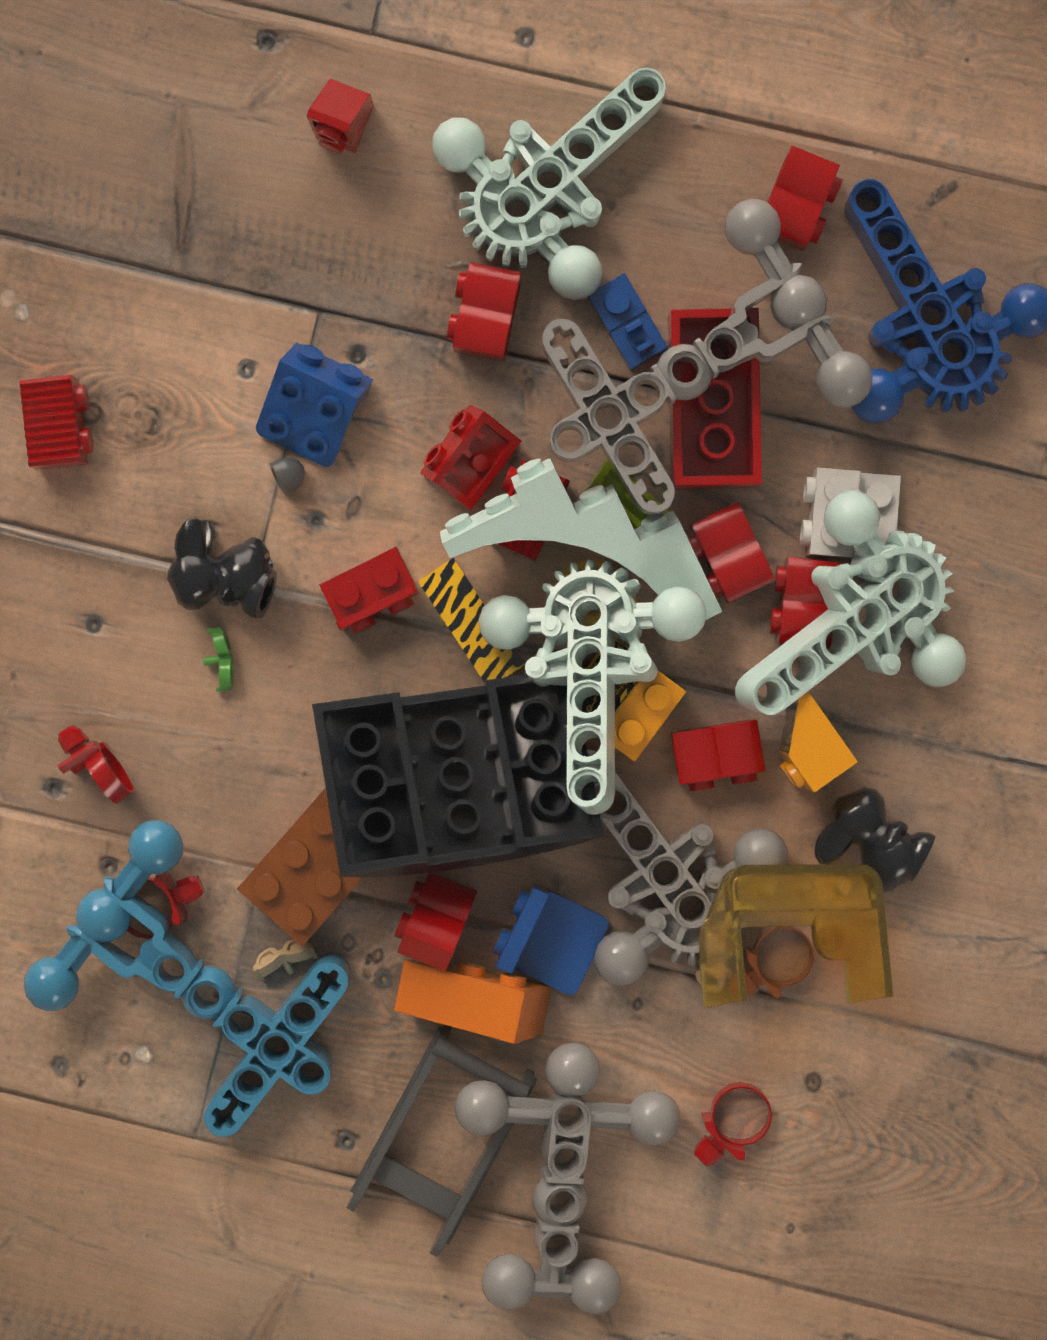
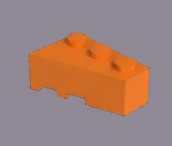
(474, 1000)

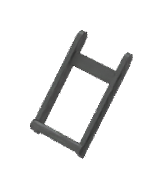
(416, 1185)

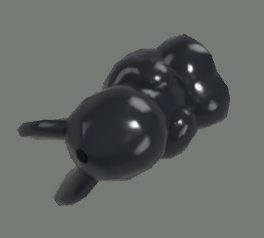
(237, 576)
(884, 845)

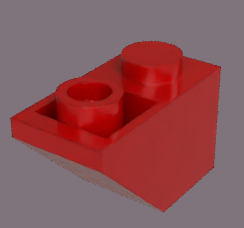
(340, 116)

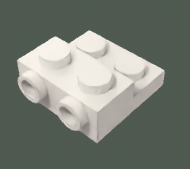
(829, 482)

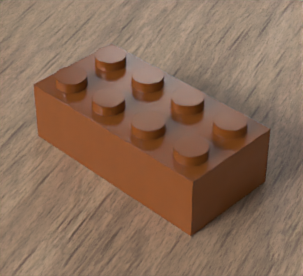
(300, 875)

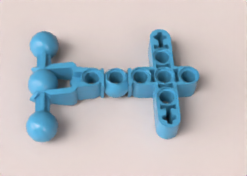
(105, 917)

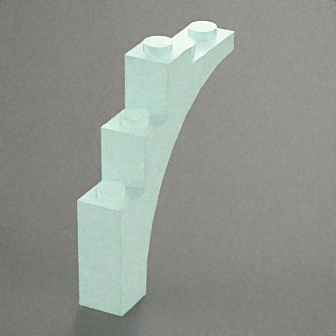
(598, 522)

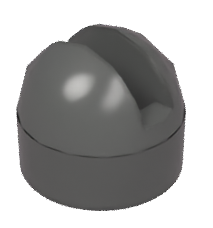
(287, 473)

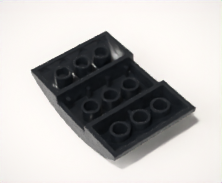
(449, 778)

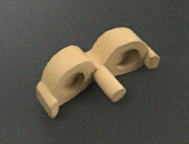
(272, 959)

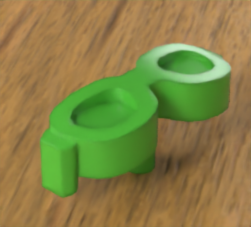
(224, 659)

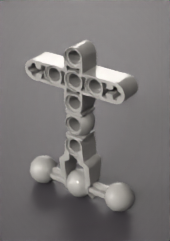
(796, 305)

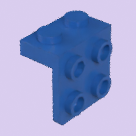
(311, 403)
(550, 939)

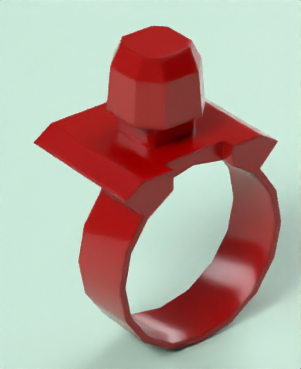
(99, 761)
(186, 891)
(711, 1148)

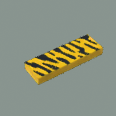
(460, 610)

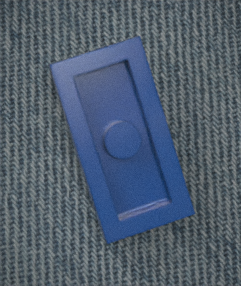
(627, 321)

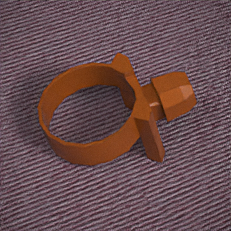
(755, 977)

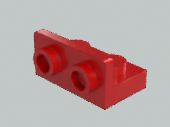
(469, 455)
(369, 590)

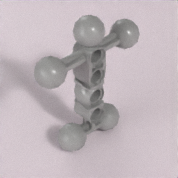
(485, 1108)

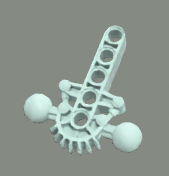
(461, 147)
(904, 558)
(509, 621)

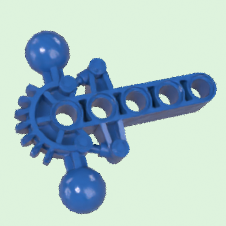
(925, 367)

